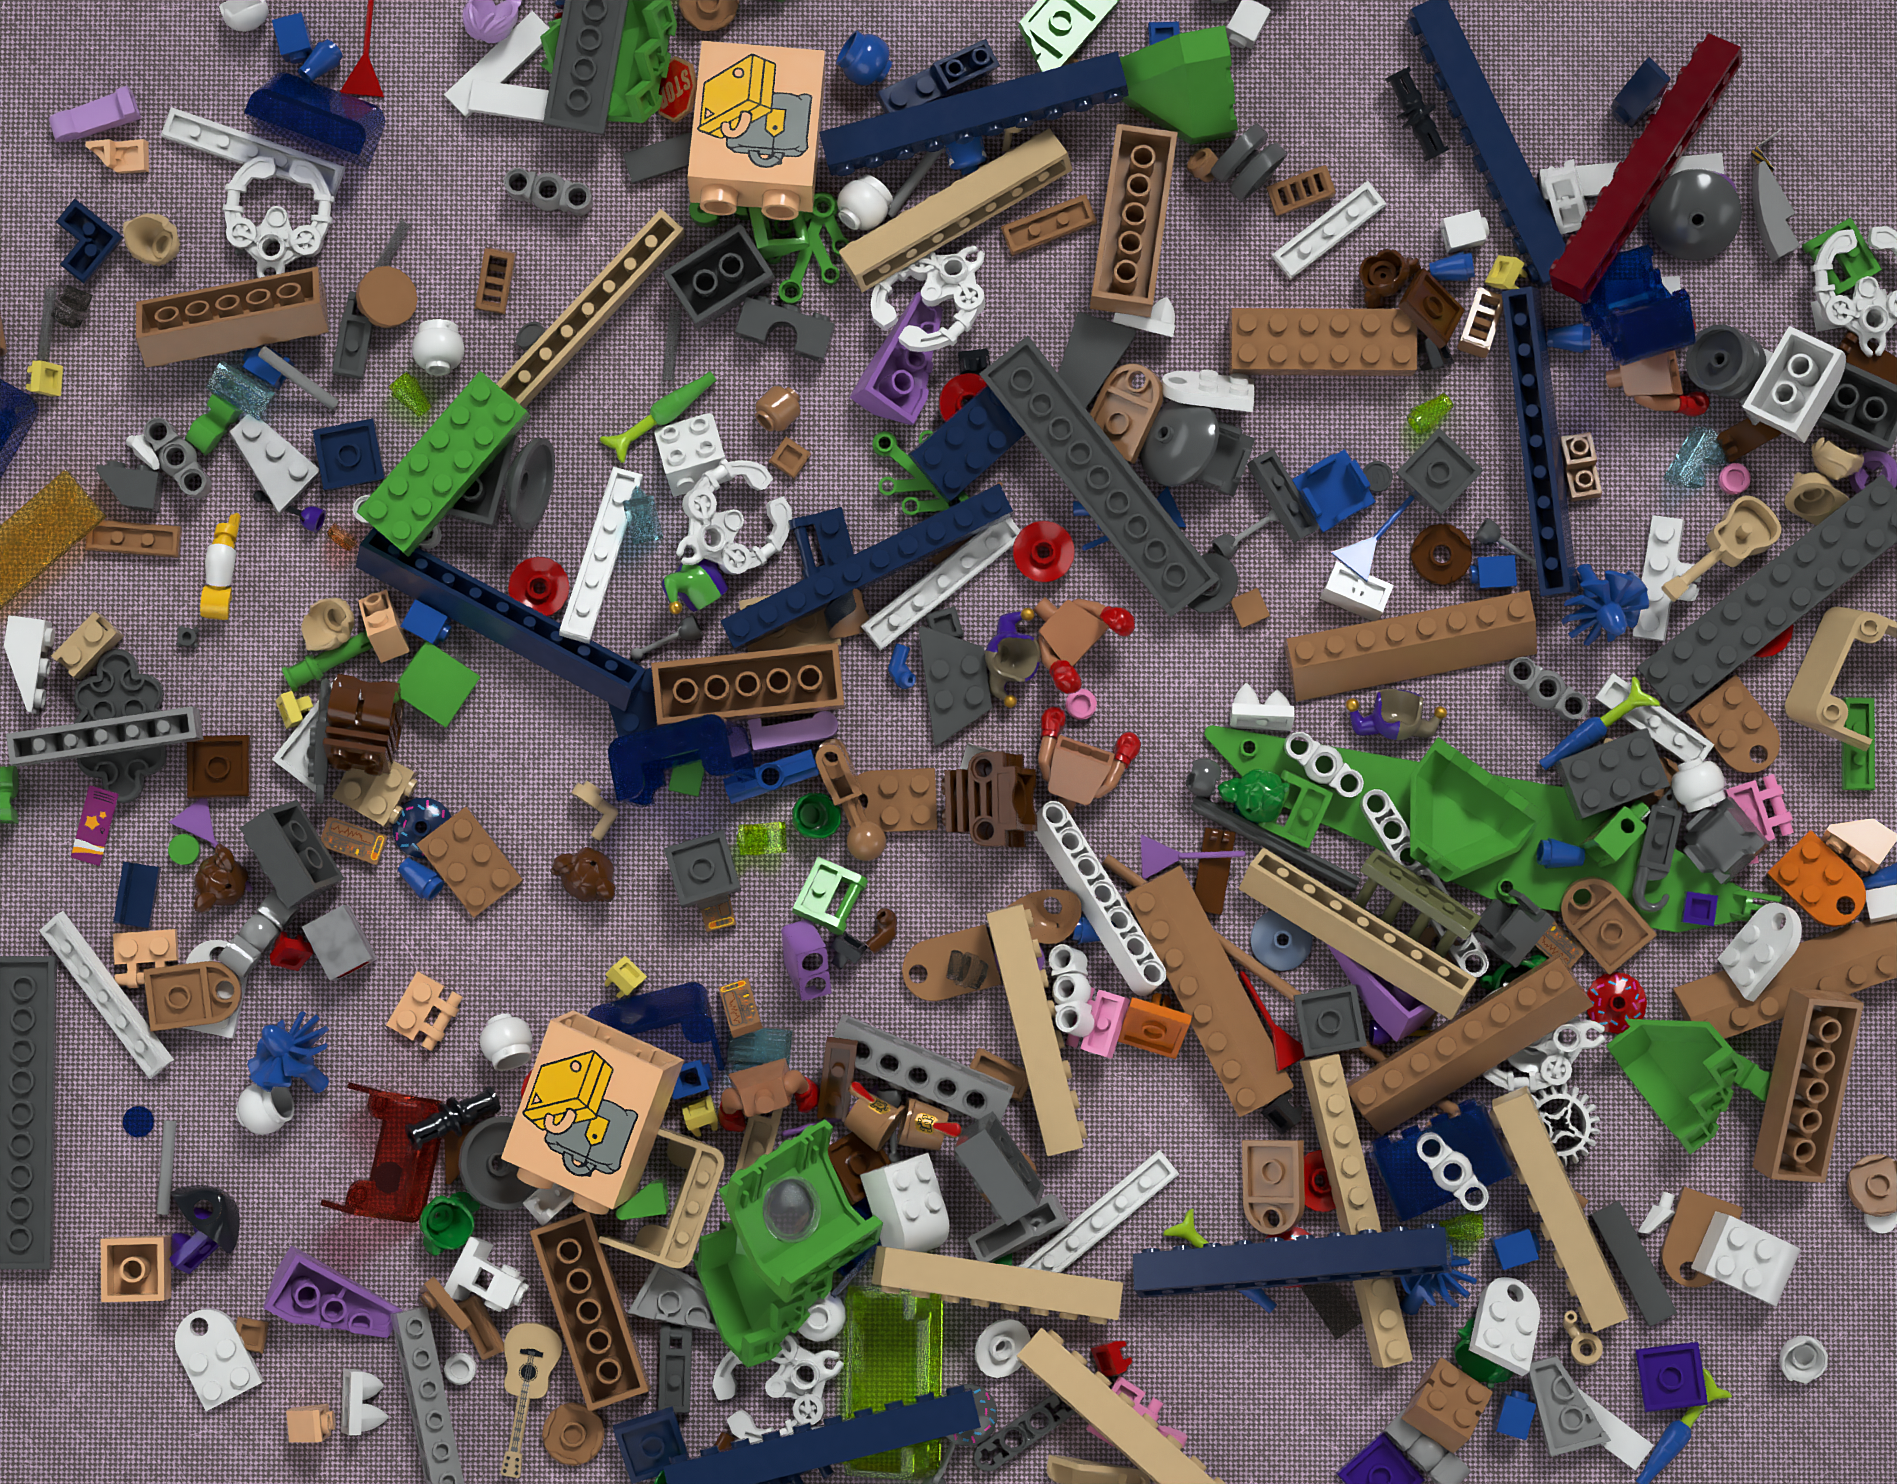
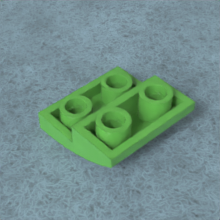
(436, 683)

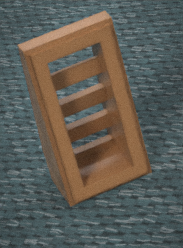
(1316, 197)
(510, 257)
(1476, 341)

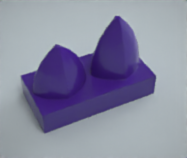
(192, 1250)

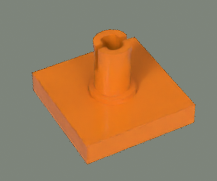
(1154, 1026)

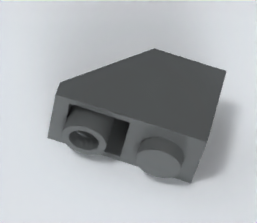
(133, 487)

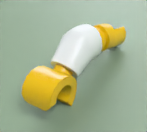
(219, 570)

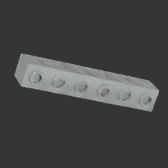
(104, 736)
(938, 1068)
(426, 1396)

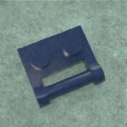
(832, 537)

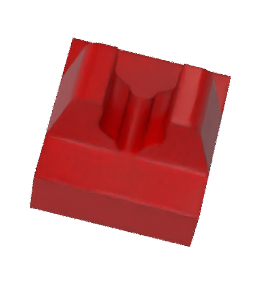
(290, 952)
(1109, 1358)

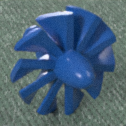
(1607, 603)
(287, 1055)
(1424, 1286)

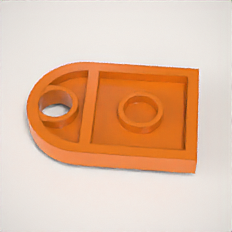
(1817, 880)

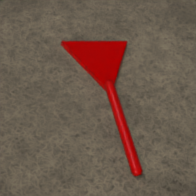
(363, 77)
(1286, 1047)

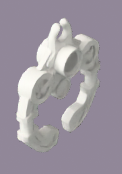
(276, 227)
(939, 286)
(1867, 295)
(723, 526)
(1556, 1065)
(784, 1383)

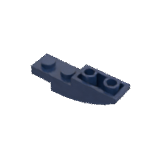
(941, 79)

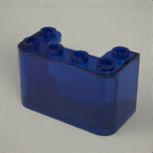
(1636, 311)
(642, 757)
(1408, 1177)

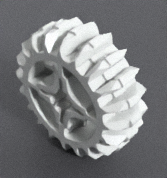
(1564, 1112)

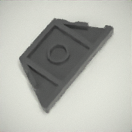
(954, 682)

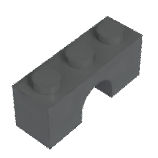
(761, 318)

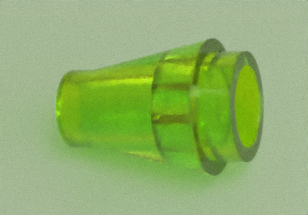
(410, 394)
(1428, 414)
(1465, 1227)

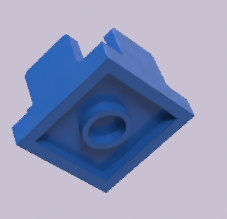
(1334, 490)

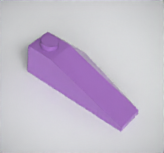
(896, 377)
(1389, 1005)
(320, 1296)

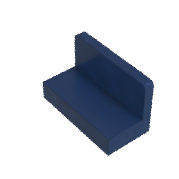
(137, 895)

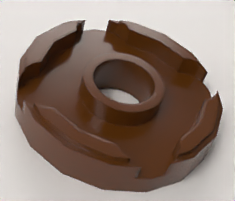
(1432, 570)

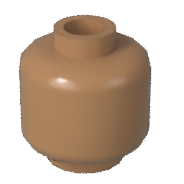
(777, 408)

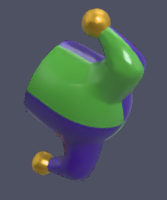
(695, 585)

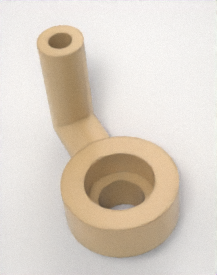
(590, 795)
(1581, 1339)

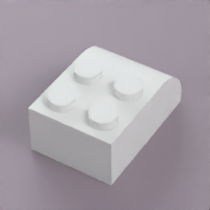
(1796, 384)
(908, 1204)
(1746, 1258)

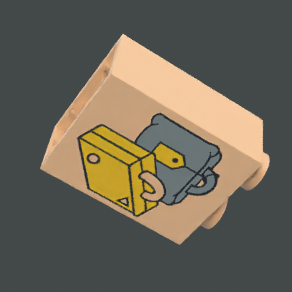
(756, 129)
(591, 1112)

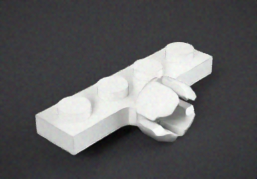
(1660, 567)

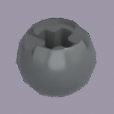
(1203, 777)

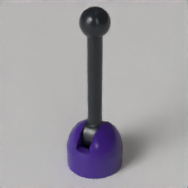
(310, 517)

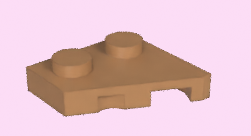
(437, 1299)

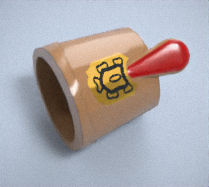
(872, 1117)
(925, 1126)

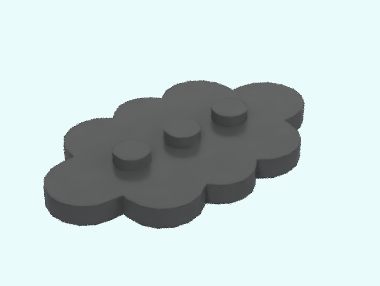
(115, 693)

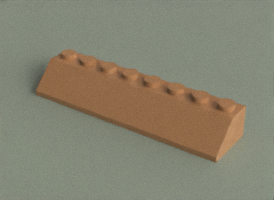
(1411, 646)
(1834, 961)
(1209, 990)
(1469, 1044)

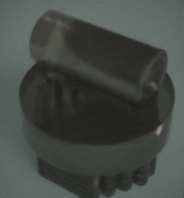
(71, 307)
(966, 969)

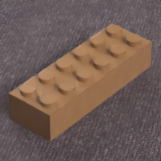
(1133, 220)
(231, 317)
(1322, 342)
(749, 684)
(1807, 1085)
(590, 1310)

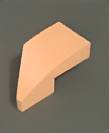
(122, 156)

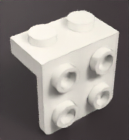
(689, 451)

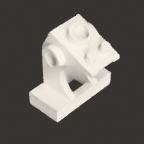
(505, 1288)

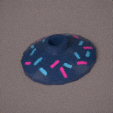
(416, 811)

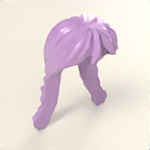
(489, 21)

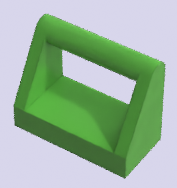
(772, 248)
(647, 1202)

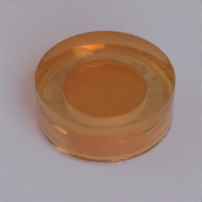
(341, 537)

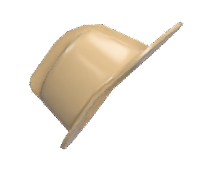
(1813, 497)

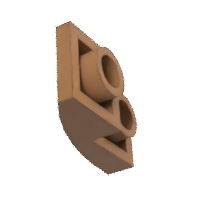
(1580, 466)

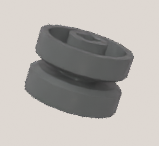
(1253, 166)
(1725, 361)

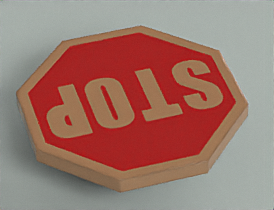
(678, 90)

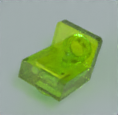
(762, 838)

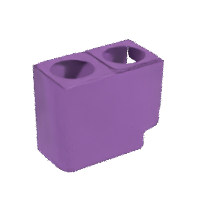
(799, 941)

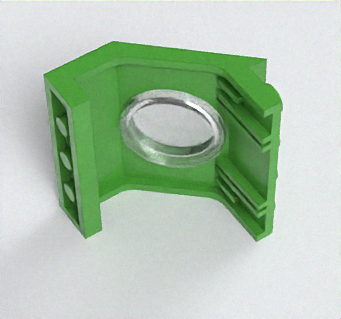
(796, 1214)

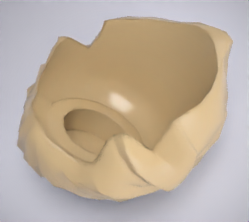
(151, 239)
(1834, 461)
(327, 624)

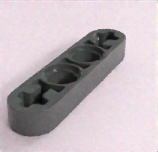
(1028, 1432)

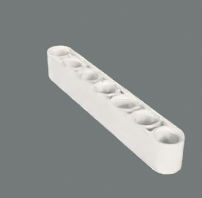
(1393, 848)
(1099, 913)

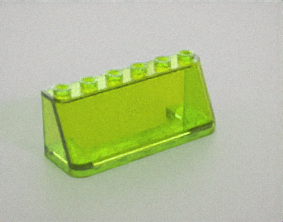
(889, 1358)

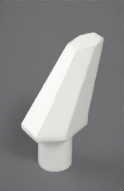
(143, 450)
(1658, 1214)

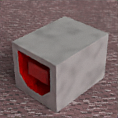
(339, 943)

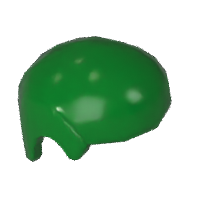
(816, 816)

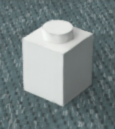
(1247, 23)
(1464, 231)

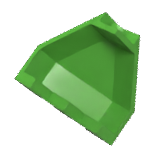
(641, 59)
(1185, 85)
(1464, 814)
(1681, 1072)
(744, 1307)

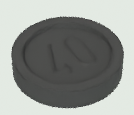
(529, 334)
(1378, 475)

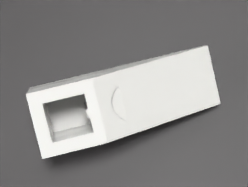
(27, 652)

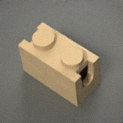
(87, 645)

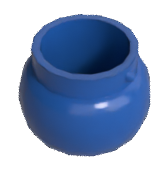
(864, 58)

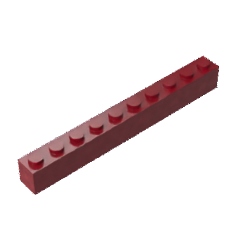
(1645, 168)

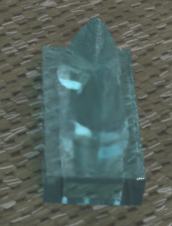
(240, 390)
(1698, 448)
(642, 517)

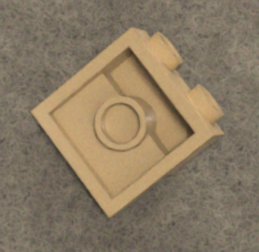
(377, 795)

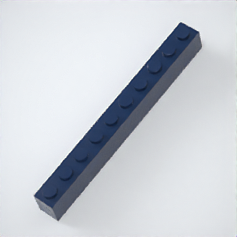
(974, 114)
(1488, 136)
(1540, 442)
(867, 567)
(501, 619)
(1292, 1261)
(829, 1443)

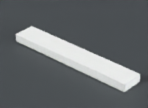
(242, 147)
(1597, 176)
(599, 557)
(940, 583)
(106, 995)
(1103, 1215)

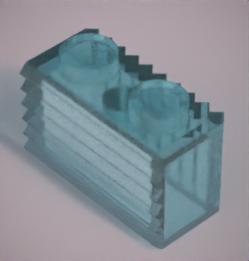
(759, 1048)

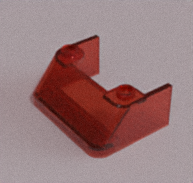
(399, 1173)

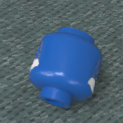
(966, 156)

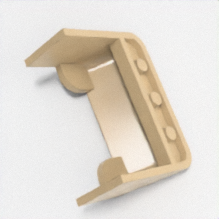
(1810, 696)
(678, 1241)

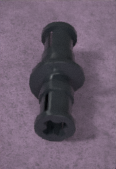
(1417, 114)
(452, 1117)

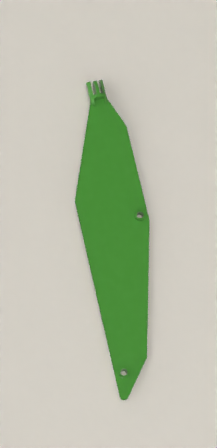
(1521, 869)

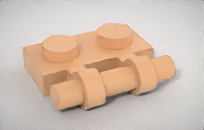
(143, 947)
(416, 1006)

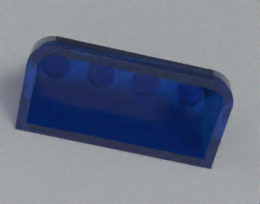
(317, 118)

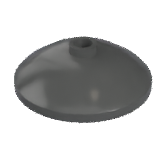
(1691, 194)
(1179, 443)
(530, 482)
(490, 1187)

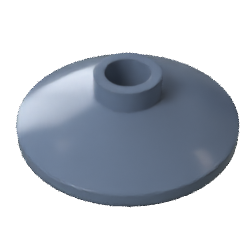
(1269, 952)

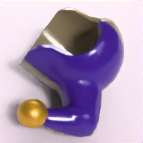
(1011, 655)
(1395, 716)

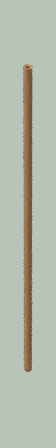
(1280, 985)

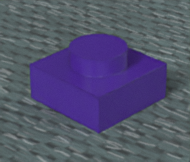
(1699, 908)

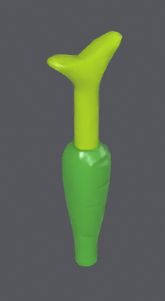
(661, 413)

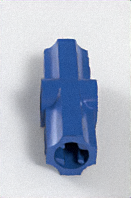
(790, 769)

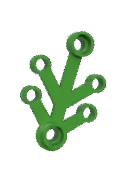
(816, 247)
(920, 482)

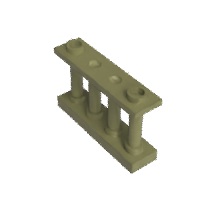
(1418, 893)

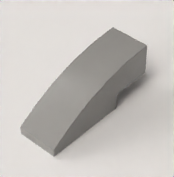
(1771, 214)
(1001, 1240)

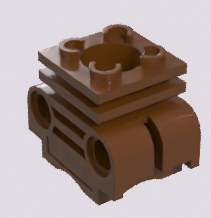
(363, 724)
(991, 800)

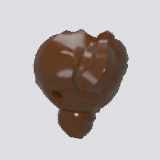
(1394, 267)
(214, 875)
(586, 881)

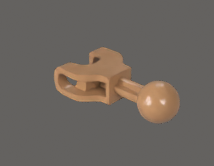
(865, 838)

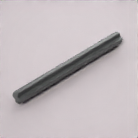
(1275, 843)

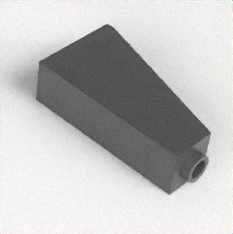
(1093, 354)

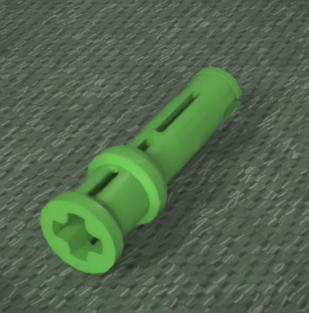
(315, 666)

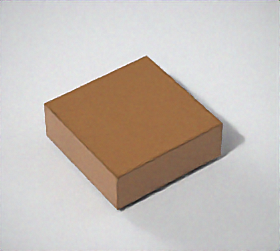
(790, 458)
(1249, 608)
(253, 1333)

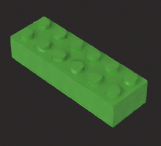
(444, 463)

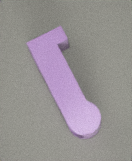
(95, 116)
(795, 733)

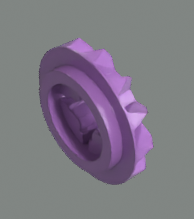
(1874, 461)

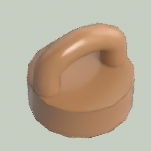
(1202, 163)

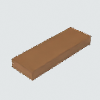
(1048, 225)
(135, 539)

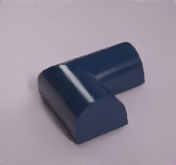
(95, 242)

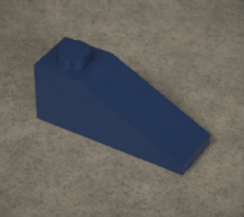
(1640, 94)

